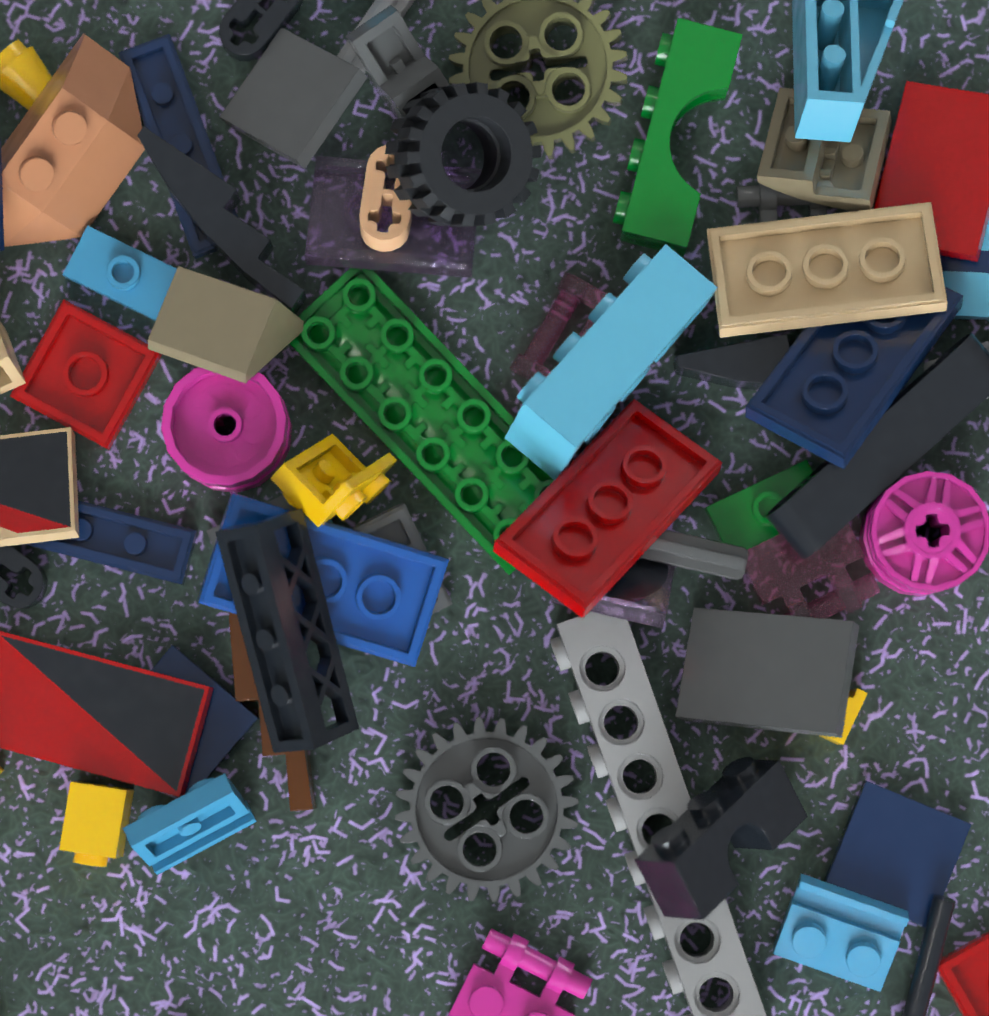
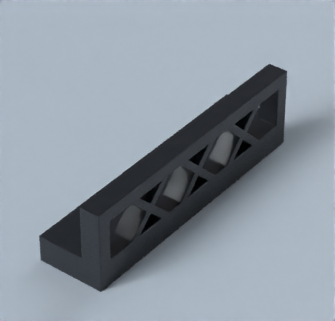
(279, 635)

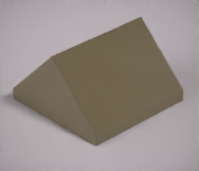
(221, 326)

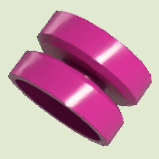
(230, 461)

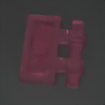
(779, 571)

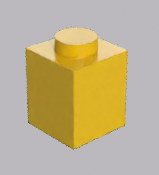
(95, 822)

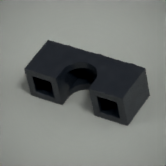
(689, 859)

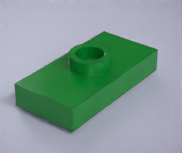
(741, 516)

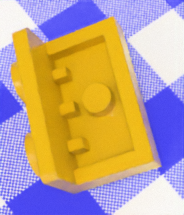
(331, 480)

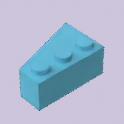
(836, 62)

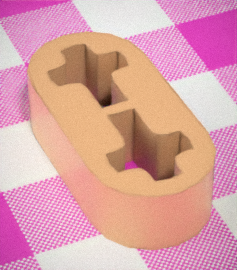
(372, 202)

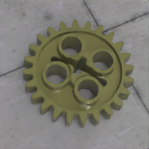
(533, 23)

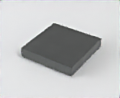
(293, 97)

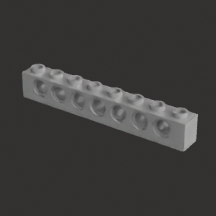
(668, 795)

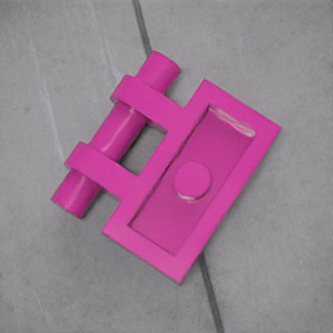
(494, 993)

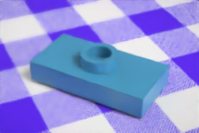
(120, 272)

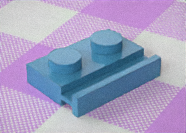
(189, 823)
(840, 932)

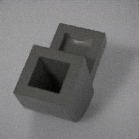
(394, 60)

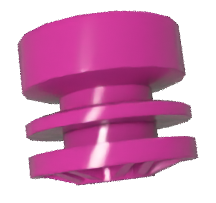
(905, 560)

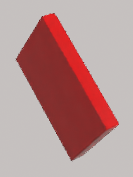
(942, 159)

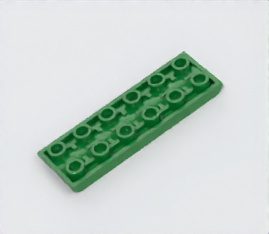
(420, 404)

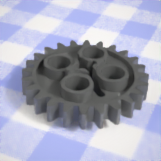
(517, 851)

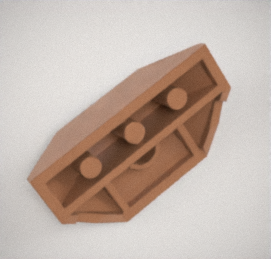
(70, 148)

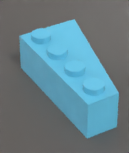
(608, 360)

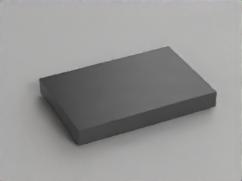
(768, 671)

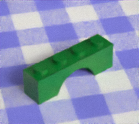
(696, 72)

